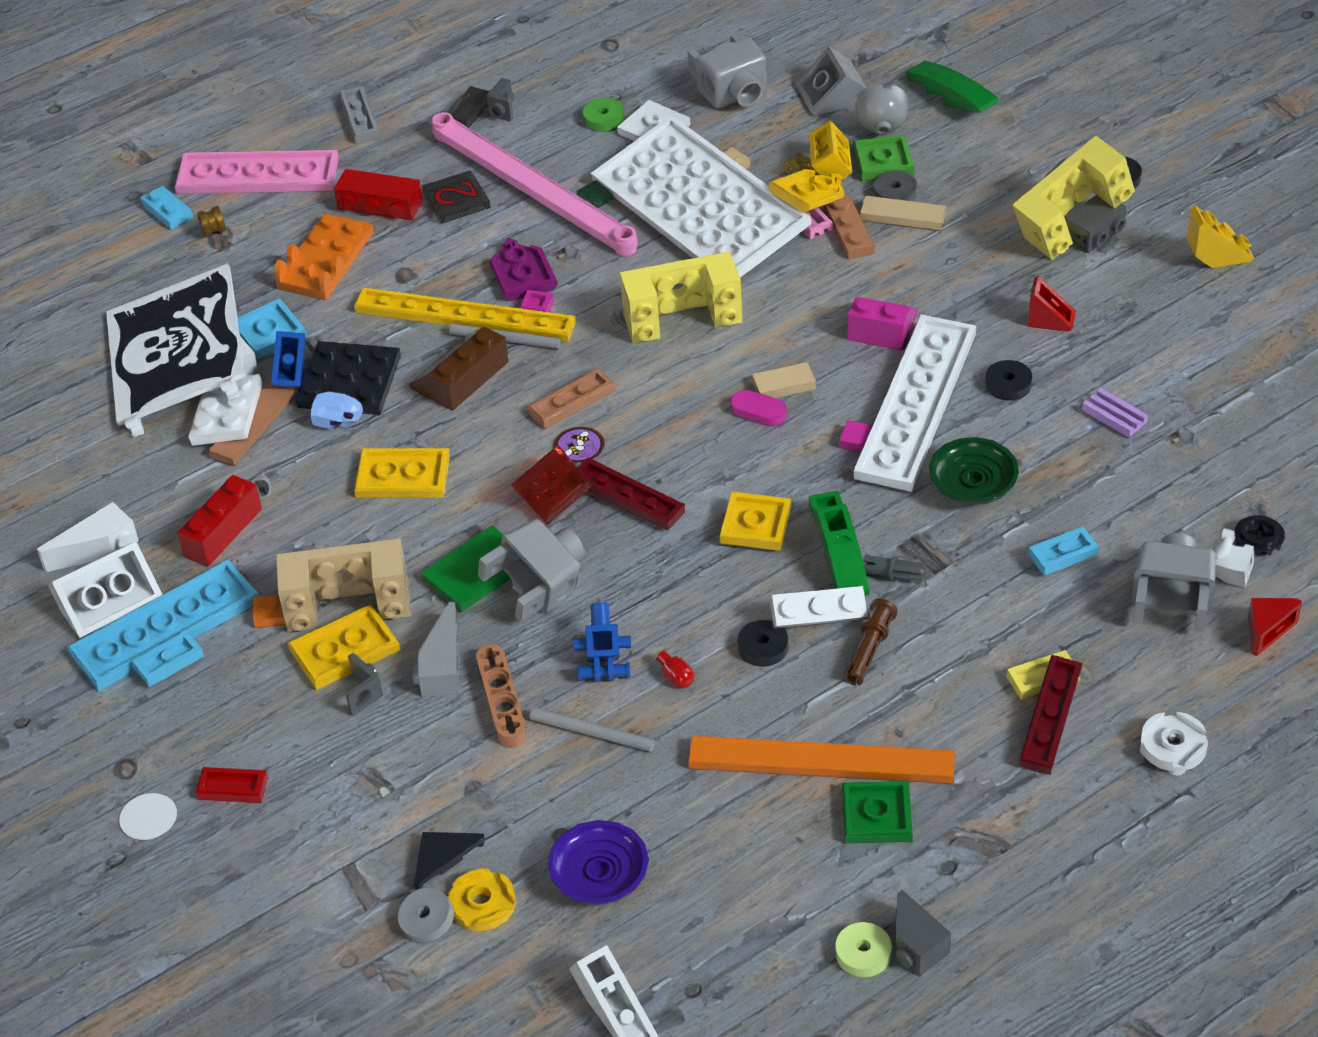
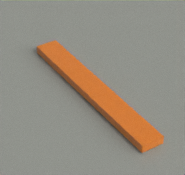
(822, 759)

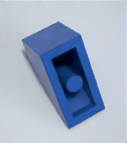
(288, 359)

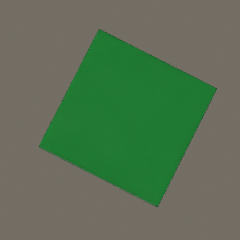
(877, 812)

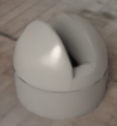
(266, 483)

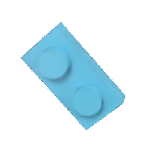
(167, 207)
(1063, 551)
(167, 658)

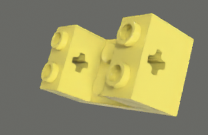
(1044, 207)
(706, 281)

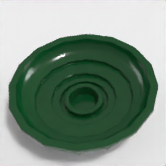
(973, 470)

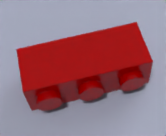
(378, 194)
(219, 520)

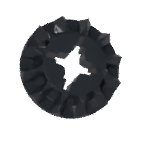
(1271, 531)

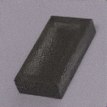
(469, 106)

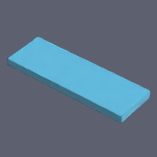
(192, 607)

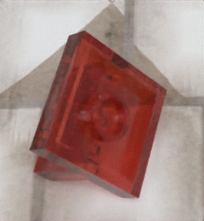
(551, 485)

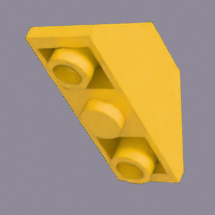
(1215, 241)

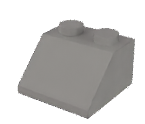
(830, 83)

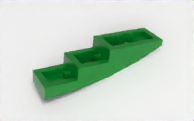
(955, 87)

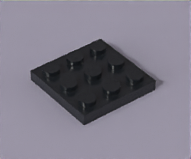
(351, 370)

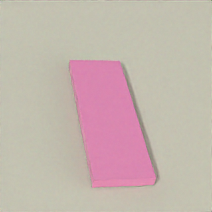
(257, 171)

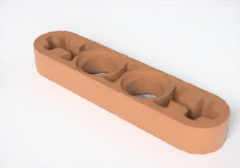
(500, 695)

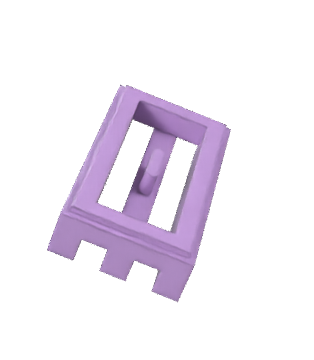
(1117, 410)

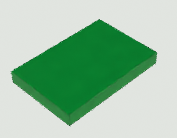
(457, 573)

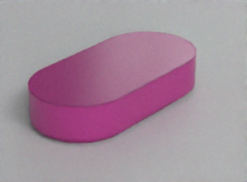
(758, 408)

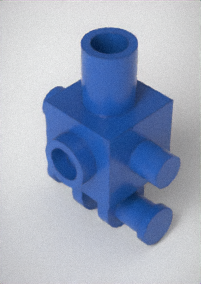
(602, 645)

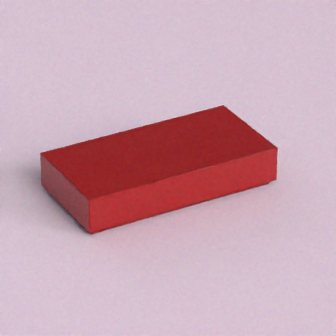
(232, 785)

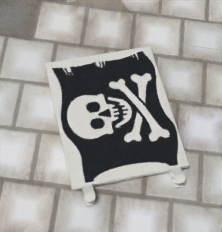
(174, 346)

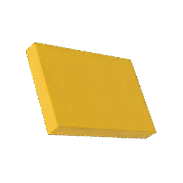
(402, 473)
(326, 650)

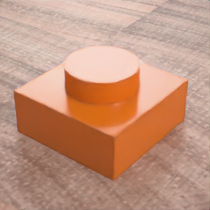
(267, 611)

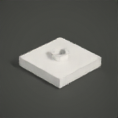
(646, 118)

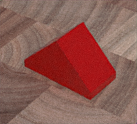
(1049, 309)
(1270, 620)

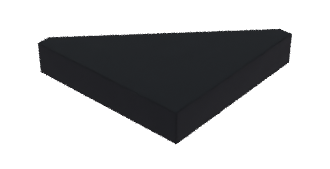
(443, 851)

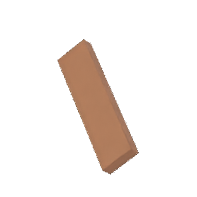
(269, 406)

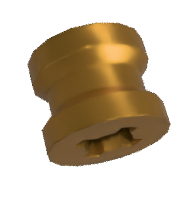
(211, 221)

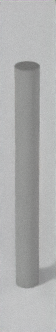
(511, 337)
(592, 729)

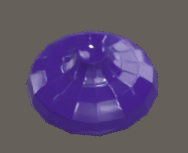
(598, 862)

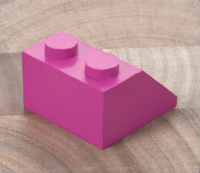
(880, 323)

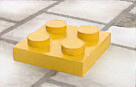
(755, 521)

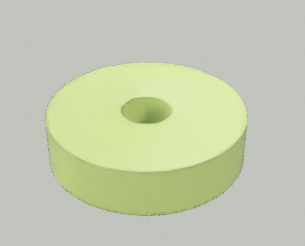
(863, 936)

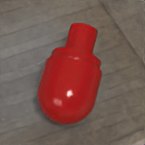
(676, 670)

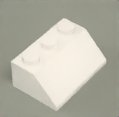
(105, 589)

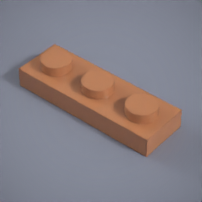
(849, 228)

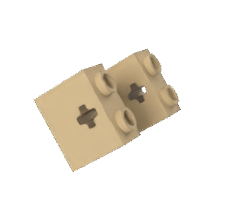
(314, 576)

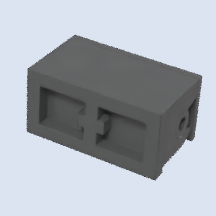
(1095, 222)

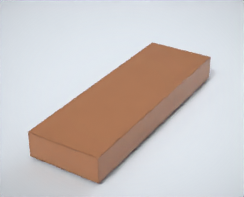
(571, 398)

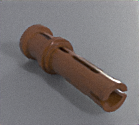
(873, 632)

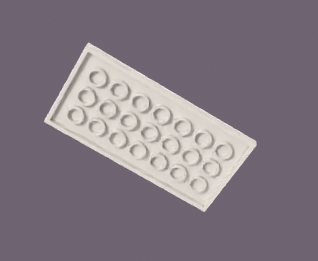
(700, 196)

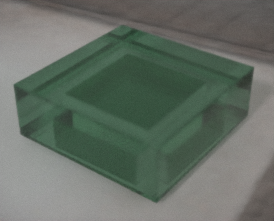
(595, 194)

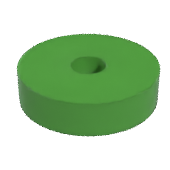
(603, 114)

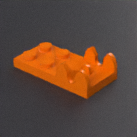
(322, 257)

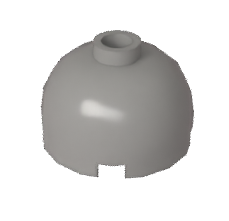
(882, 109)

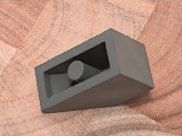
(919, 936)

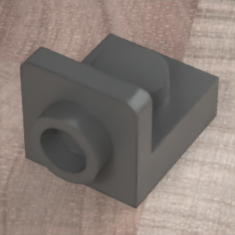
(500, 100)

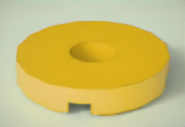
(486, 915)

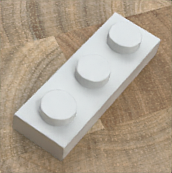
(818, 607)

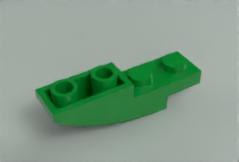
(839, 541)

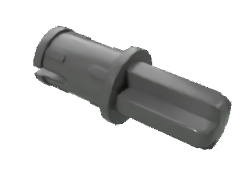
(894, 568)

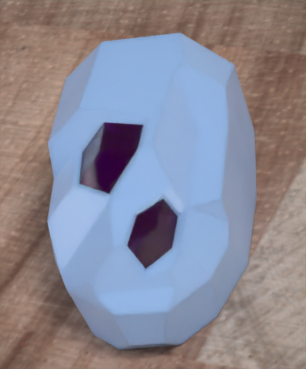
(335, 410)

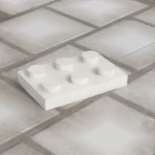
(226, 419)

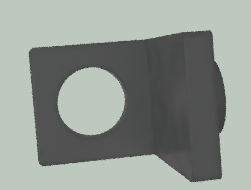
(368, 679)

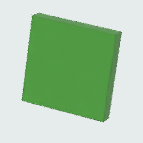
(882, 155)

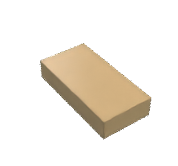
(784, 381)

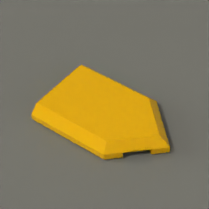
(806, 190)

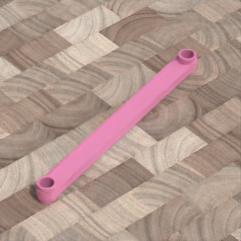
(535, 184)

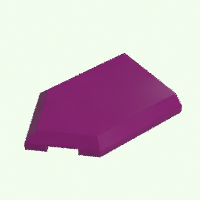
(522, 269)

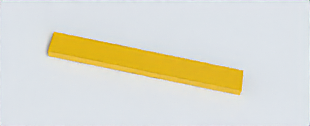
(451, 311)

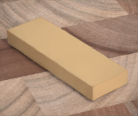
(903, 213)

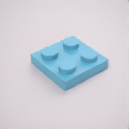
(260, 326)

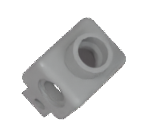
(730, 72)
(539, 564)
(1174, 579)

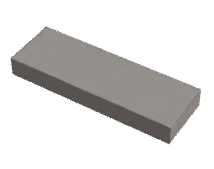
(359, 115)

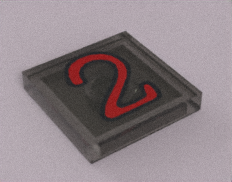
(456, 196)

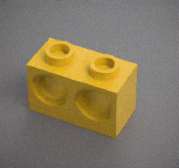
(830, 151)

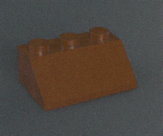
(463, 368)

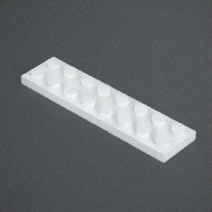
(915, 403)

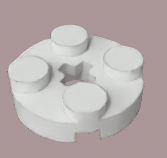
(1171, 757)

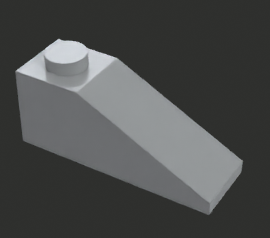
(439, 657)

